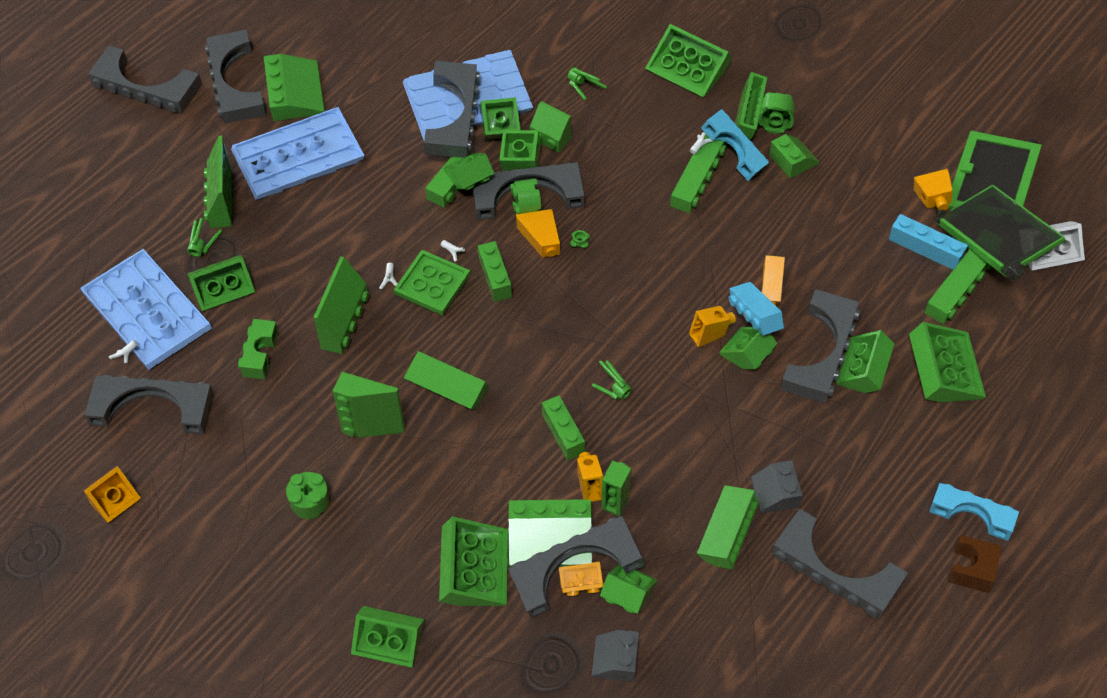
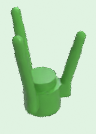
(578, 77)
(196, 245)
(620, 387)

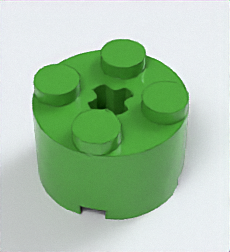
(777, 112)
(526, 196)
(308, 495)

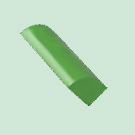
(751, 104)
(446, 381)
(728, 527)

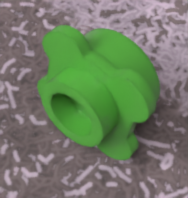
(580, 235)

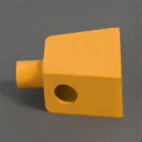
(934, 189)
(710, 325)
(589, 469)

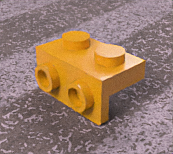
(581, 577)

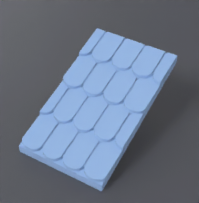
(439, 107)
(297, 153)
(146, 307)

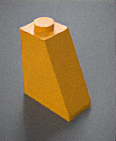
(540, 231)
(772, 278)

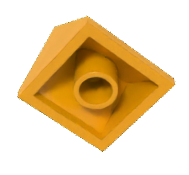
(111, 494)

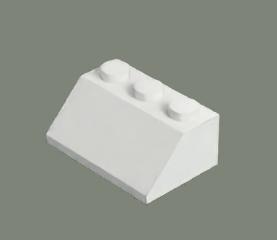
(1067, 252)

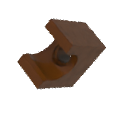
(984, 560)

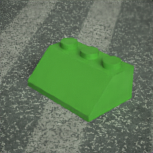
(221, 282)
(866, 362)
(387, 636)

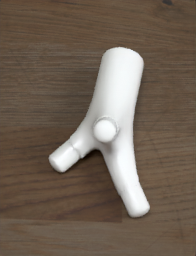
(699, 143)
(452, 248)
(388, 276)
(125, 351)

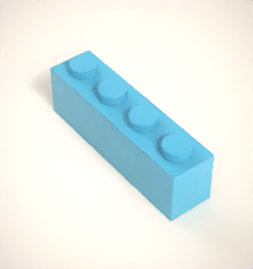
(927, 242)
(756, 308)

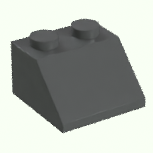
(777, 487)
(616, 655)

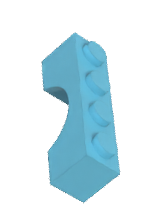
(722, 128)
(998, 518)

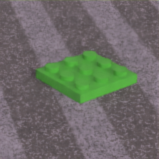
(432, 282)

